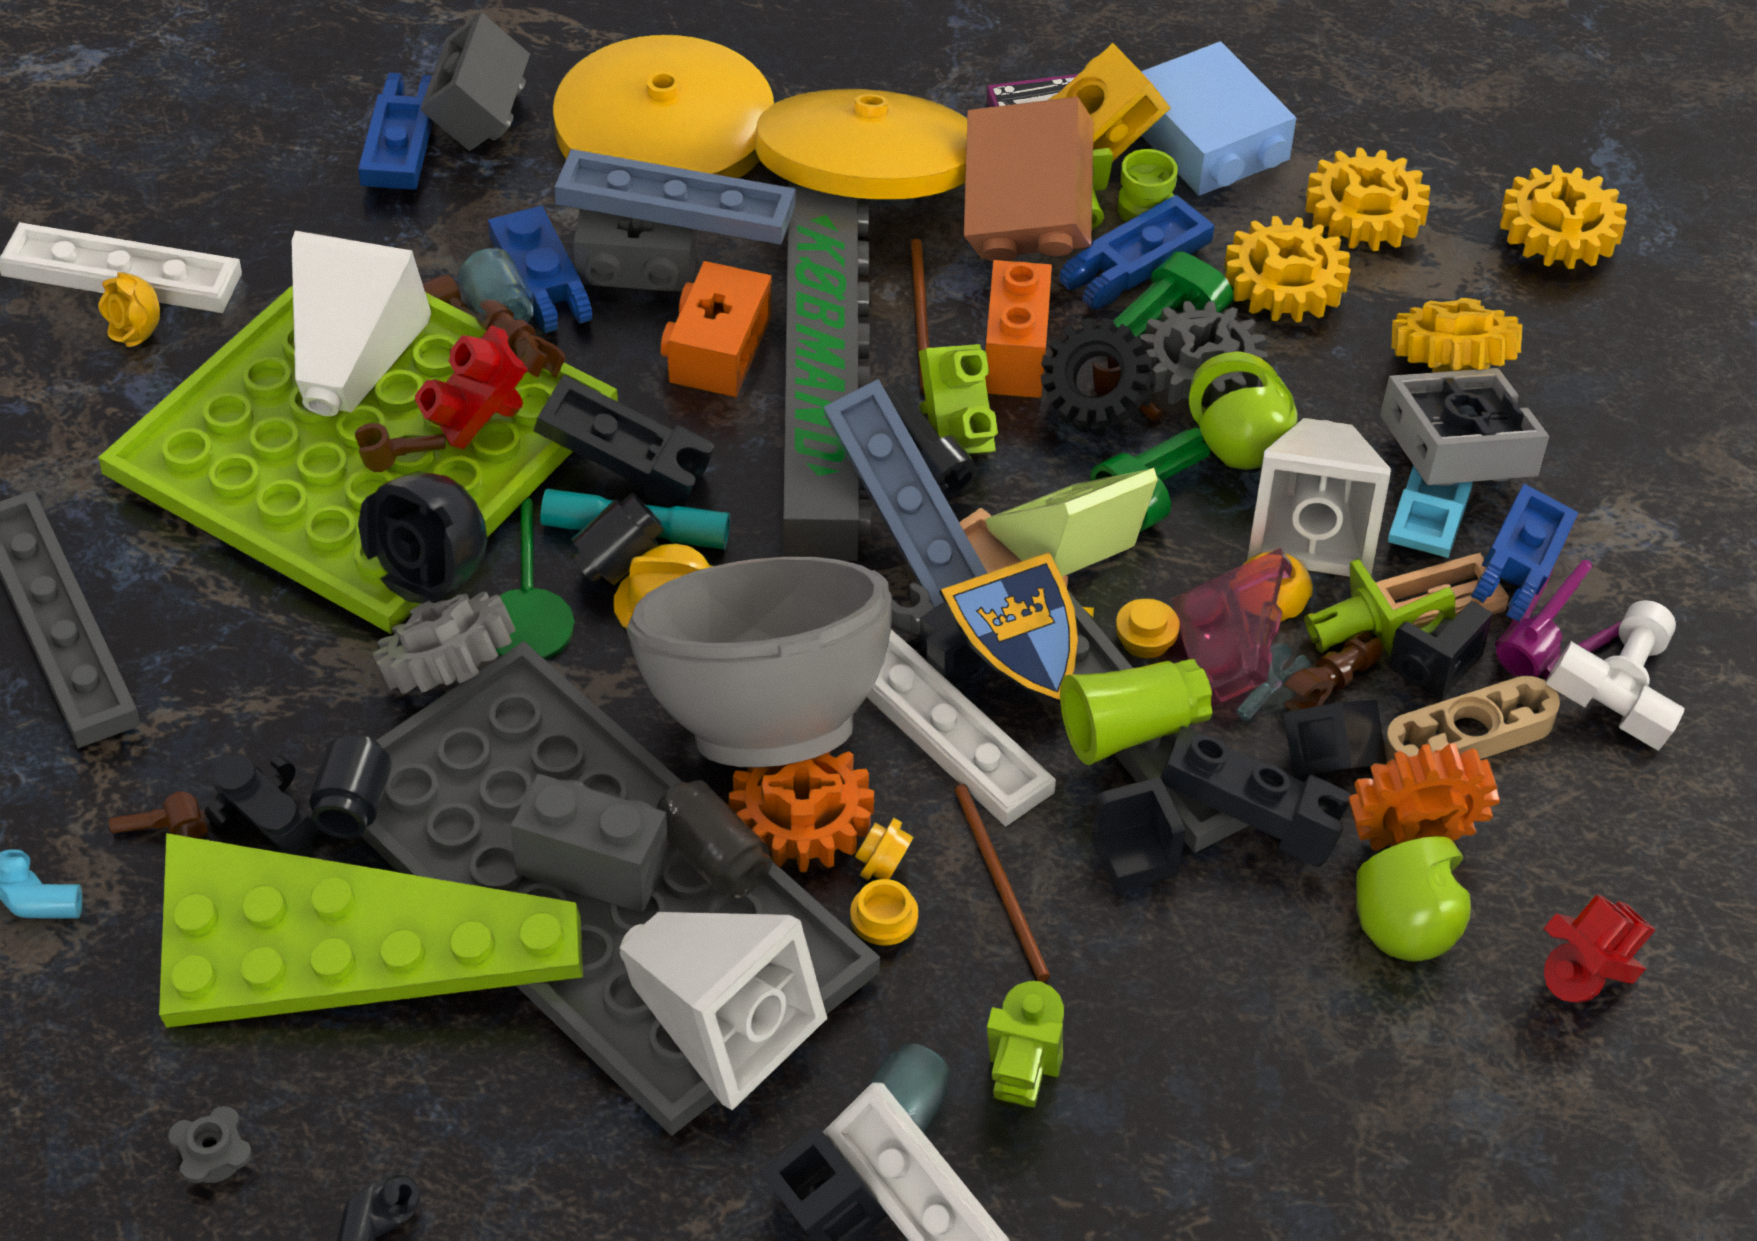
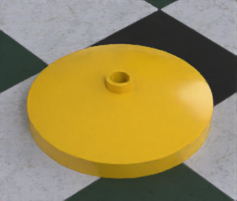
(664, 104)
(864, 143)

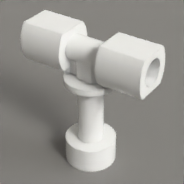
(1622, 679)

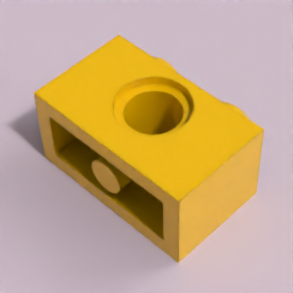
(1116, 99)

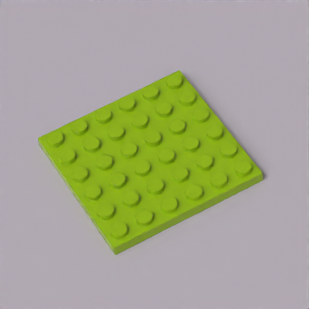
(290, 484)

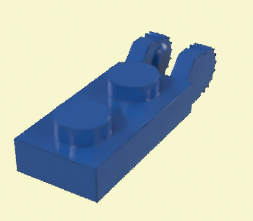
(396, 137)
(1136, 250)
(542, 263)
(1525, 548)

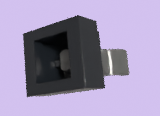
(940, 637)

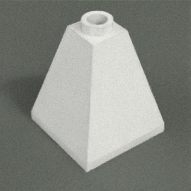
(351, 316)
(1321, 497)
(727, 991)

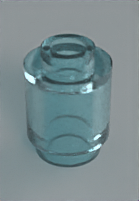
(495, 276)
(916, 1081)

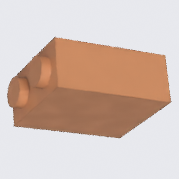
(1029, 179)

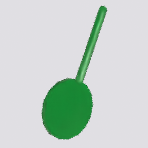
(537, 614)

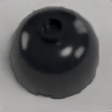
(423, 535)

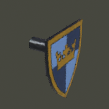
(1019, 623)

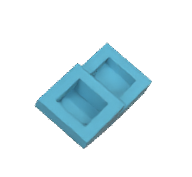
(1429, 515)

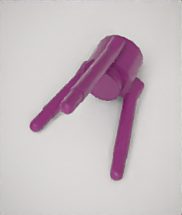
(1534, 643)

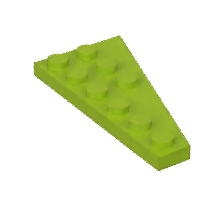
(302, 933)

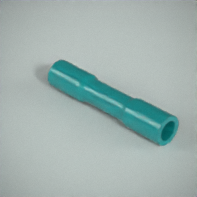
(681, 523)

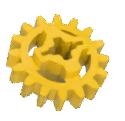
(1367, 199)
(1563, 216)
(1287, 269)
(1456, 336)

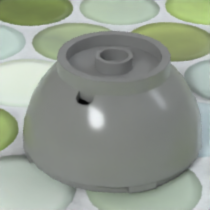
(764, 654)

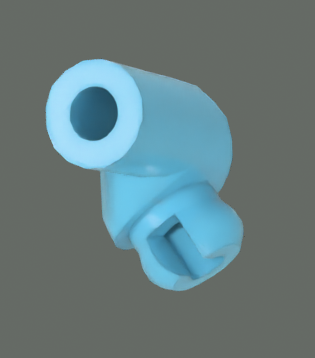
(28, 897)

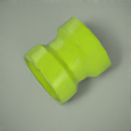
(1146, 181)

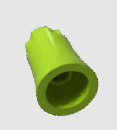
(1132, 706)

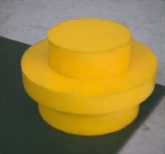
(1147, 627)
(883, 850)
(884, 912)

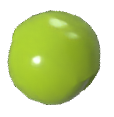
(1245, 420)
(1412, 900)

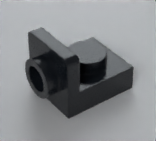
(1446, 655)

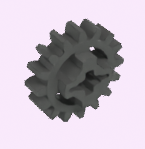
(1189, 339)

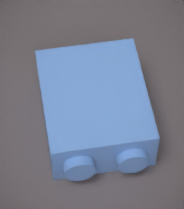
(1219, 119)

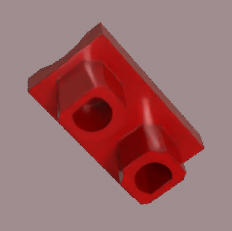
(479, 387)
(1598, 948)

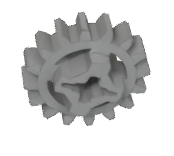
(444, 642)

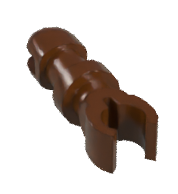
(522, 339)
(1333, 671)

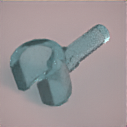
(1275, 679)

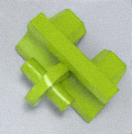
(958, 396)
(1025, 1041)

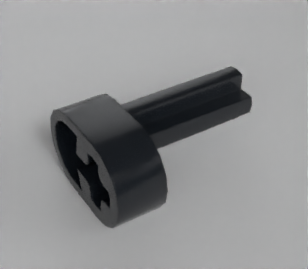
(944, 456)

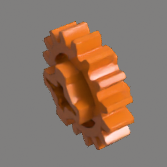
(1424, 796)
(806, 807)

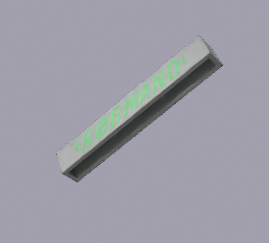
(822, 366)

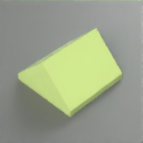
(1078, 521)

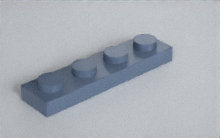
(675, 196)
(903, 489)

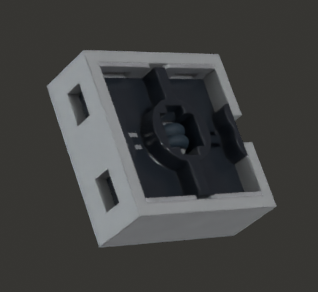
(1463, 426)

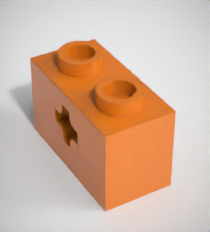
(718, 328)
(1017, 328)

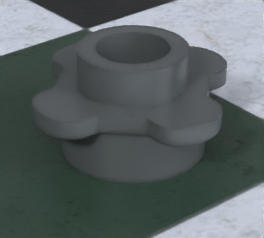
(214, 1162)

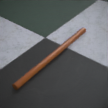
(920, 301)
(1002, 883)

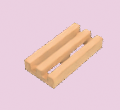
(1440, 577)

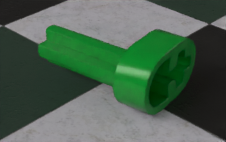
(1173, 283)
(1166, 459)

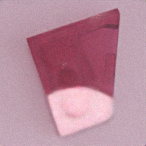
(1232, 624)

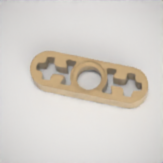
(1486, 705)

